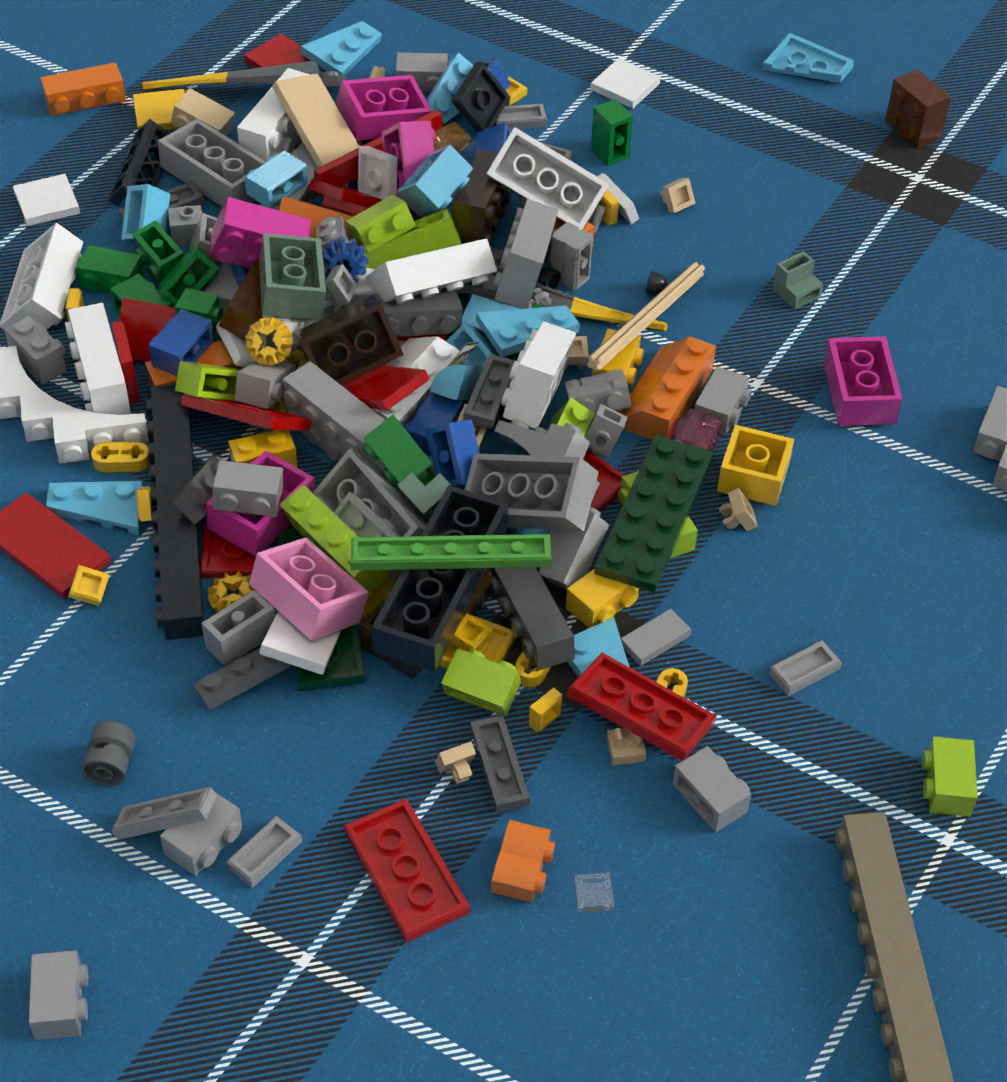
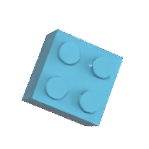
(435, 181)

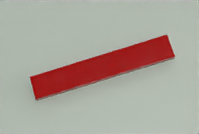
(346, 167)

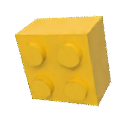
(755, 464)

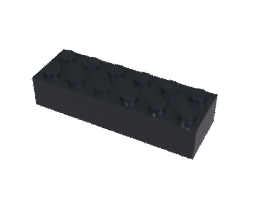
(431, 602)

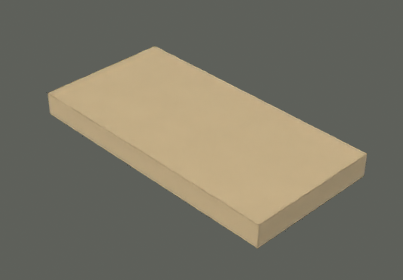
(315, 118)

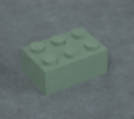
(292, 276)

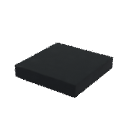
(480, 98)

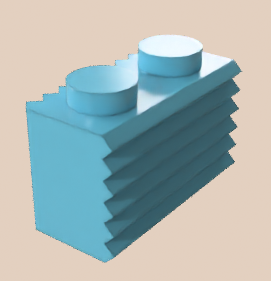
(276, 178)

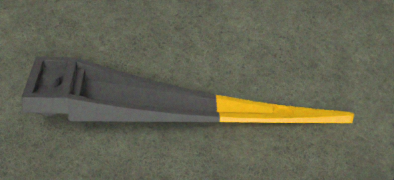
(256, 75)
(577, 306)

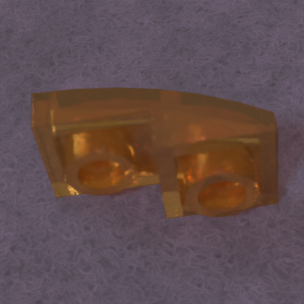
(451, 135)

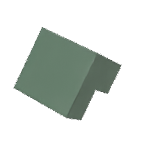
(796, 281)
(423, 497)

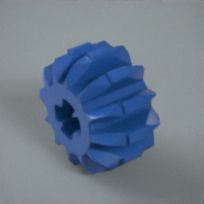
(347, 251)

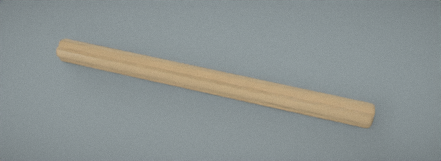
(645, 317)

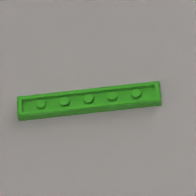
(450, 552)

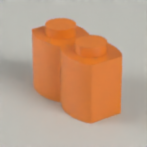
(521, 861)

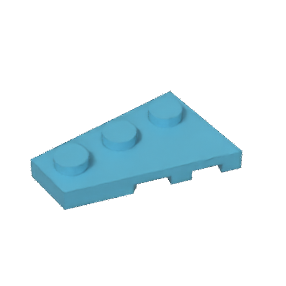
(343, 48)
(807, 59)
(441, 96)
(512, 328)
(104, 502)
(593, 642)

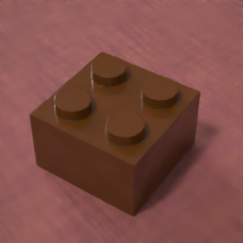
(917, 108)

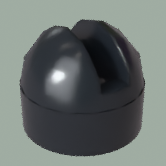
(549, 277)
(655, 283)

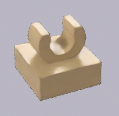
(678, 195)
(579, 352)
(740, 511)
(625, 747)
(457, 760)

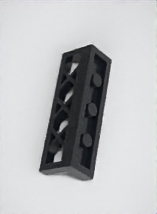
(138, 158)

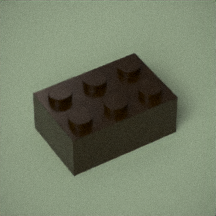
(350, 341)

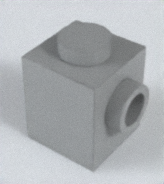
(183, 223)
(605, 430)

